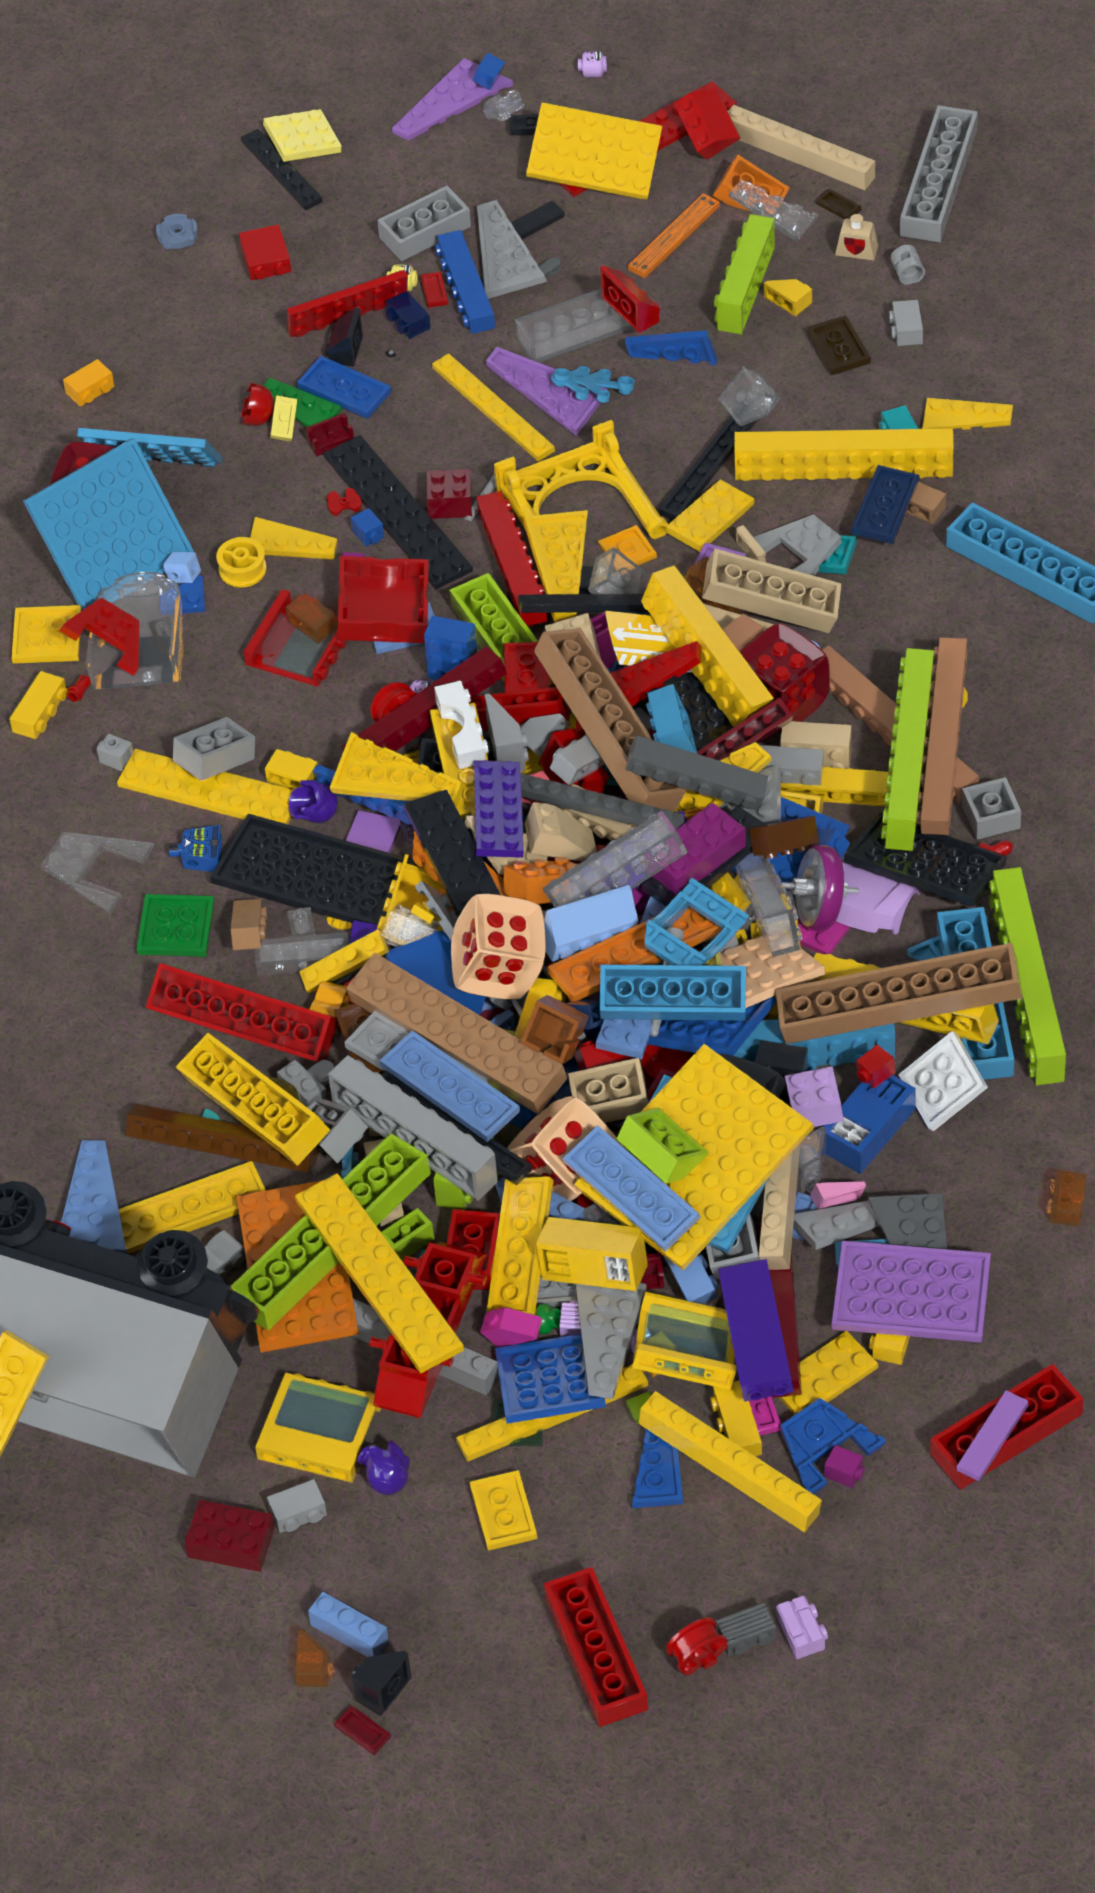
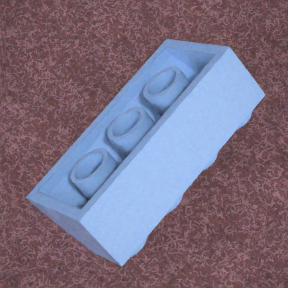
(588, 922)

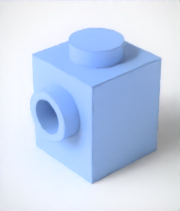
(182, 567)

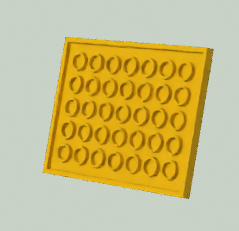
(741, 1129)

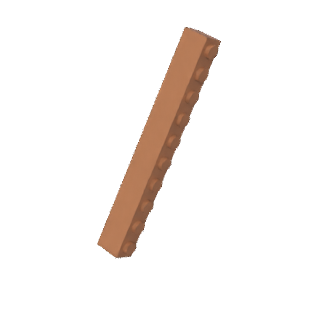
(879, 710)
(943, 737)

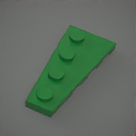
(309, 408)

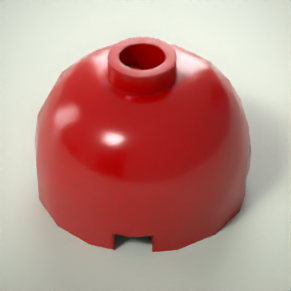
(257, 405)

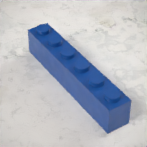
(465, 282)

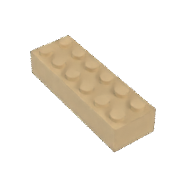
(771, 590)

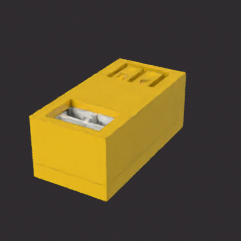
(592, 1253)

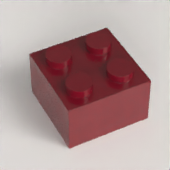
(449, 493)

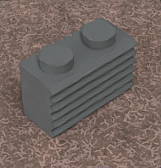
(747, 1629)

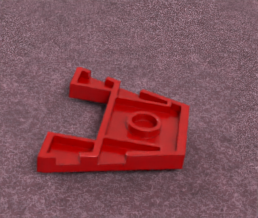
(110, 625)

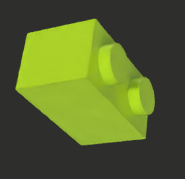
(409, 1234)

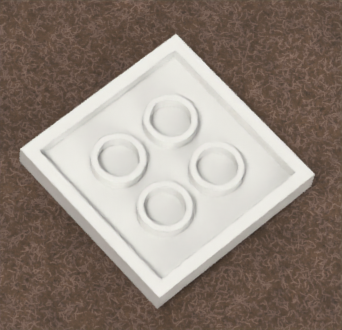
(943, 1080)

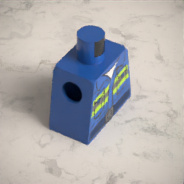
(199, 848)

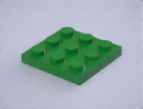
(175, 925)

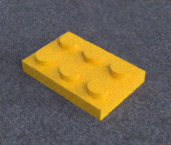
(503, 1510)

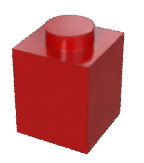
(875, 1066)

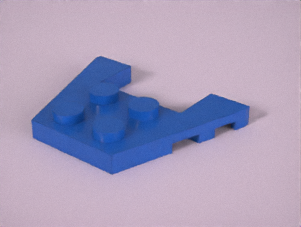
(815, 1433)

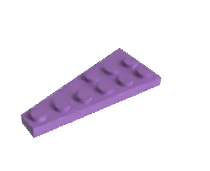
(535, 383)

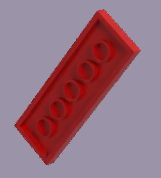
(328, 309)

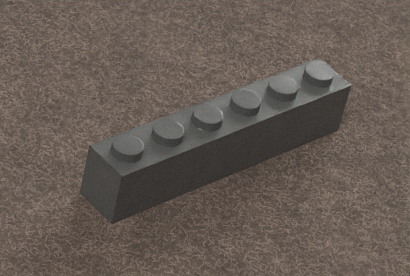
(696, 773)

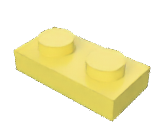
(283, 418)

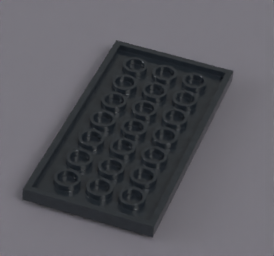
(308, 870)

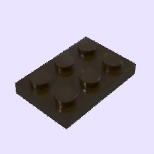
(838, 345)

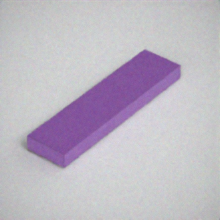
(992, 1435)

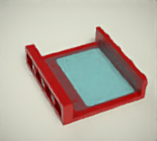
(289, 652)

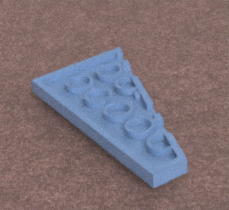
(92, 1200)

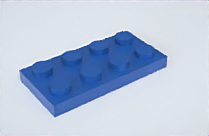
(344, 387)

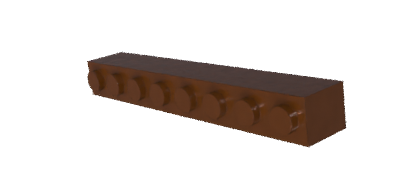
(208, 1136)

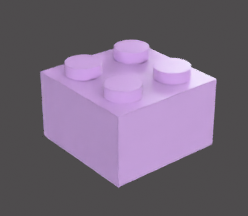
(815, 1096)

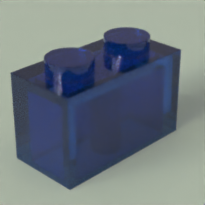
(407, 315)

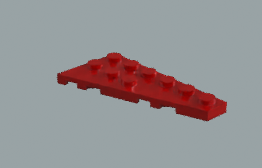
(653, 672)

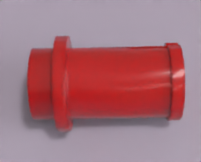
(76, 692)

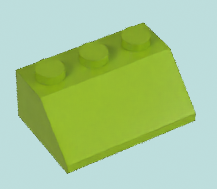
(661, 1144)

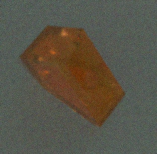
(312, 1662)

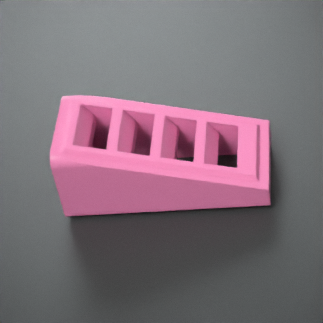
(836, 1193)

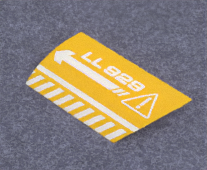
(636, 637)

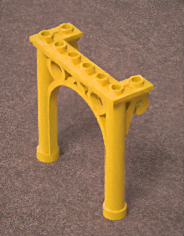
(562, 471)

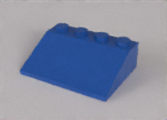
(432, 963)

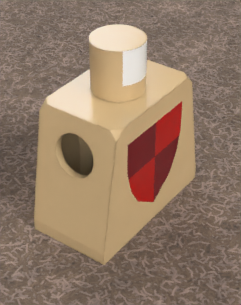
(857, 239)

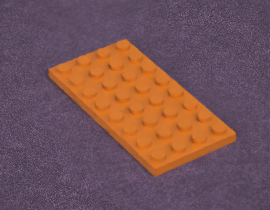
(328, 1307)

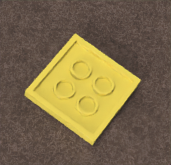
(302, 135)

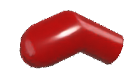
(1003, 847)

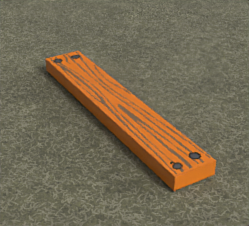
(673, 235)

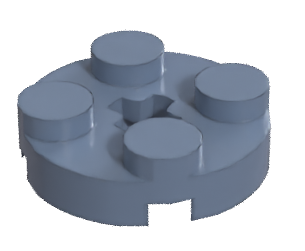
(185, 237)

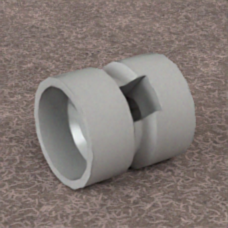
(907, 264)

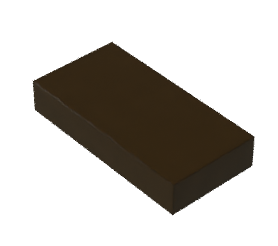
(838, 204)

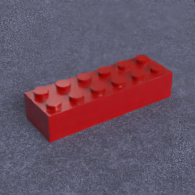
(1050, 1407)
(596, 1647)

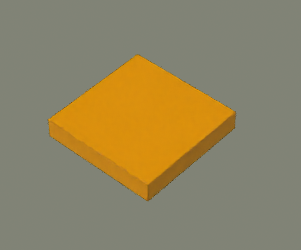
(630, 543)

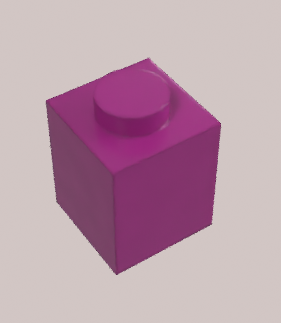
(844, 1467)

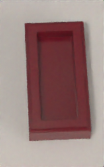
(362, 1730)

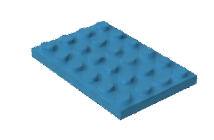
(158, 446)

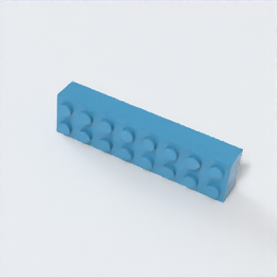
(1025, 560)
(970, 932)
(826, 1050)

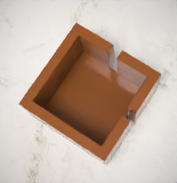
(556, 1025)

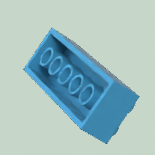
(672, 992)

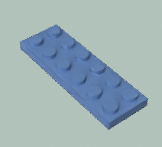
(449, 1086)
(631, 1188)

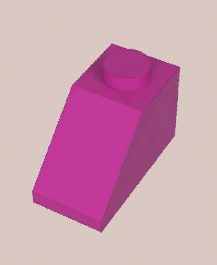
(510, 1327)

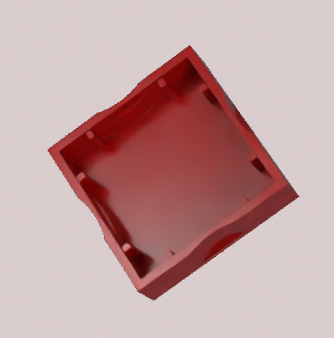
(382, 599)

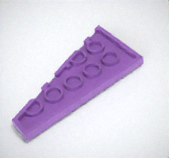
(448, 98)

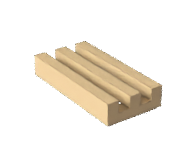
(749, 544)

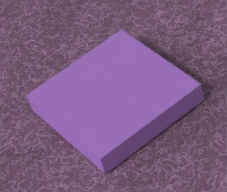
(374, 831)

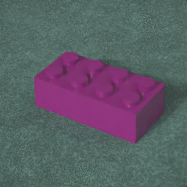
(710, 841)

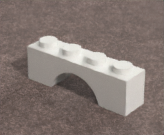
(454, 705)

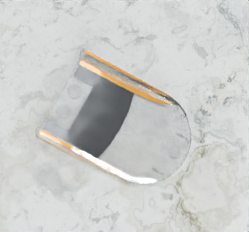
(159, 608)

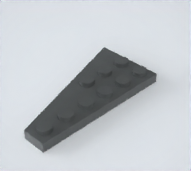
(444, 909)
(911, 1219)

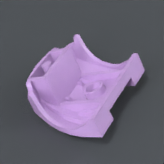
(878, 903)

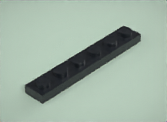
(282, 171)

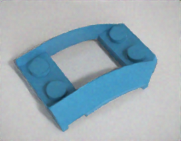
(707, 904)

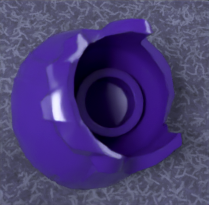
(313, 802)
(385, 1468)

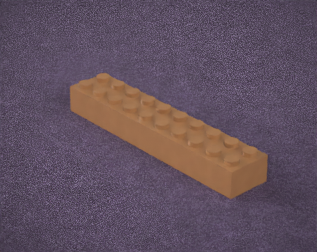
(602, 712)
(899, 993)
(458, 1032)

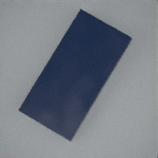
(885, 504)

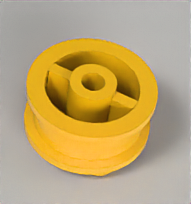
(241, 562)

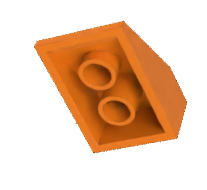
(745, 170)

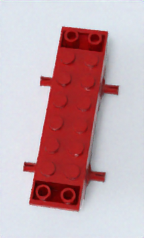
(448, 1279)

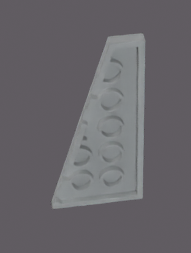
(607, 1329)

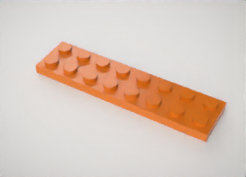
(581, 972)

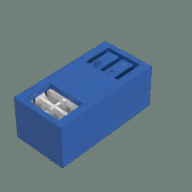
(869, 1122)

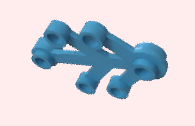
(593, 382)

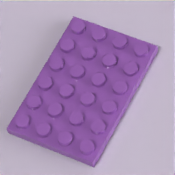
(911, 1291)

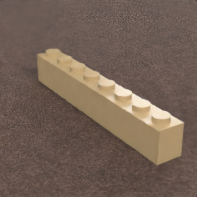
(803, 148)

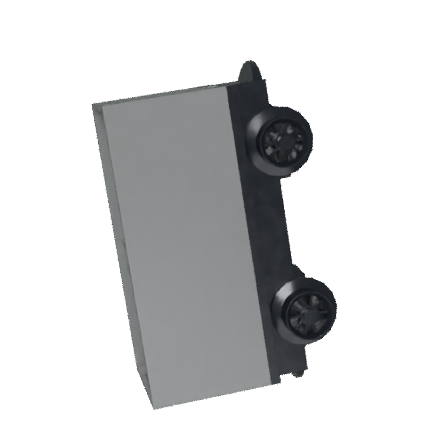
(131, 1341)

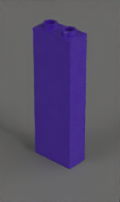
(755, 1330)

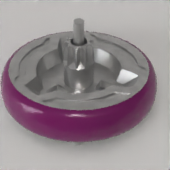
(820, 888)

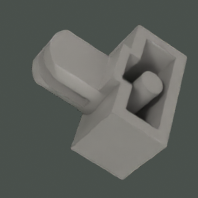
(307, 1082)

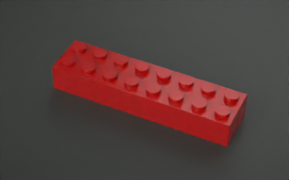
(242, 1013)

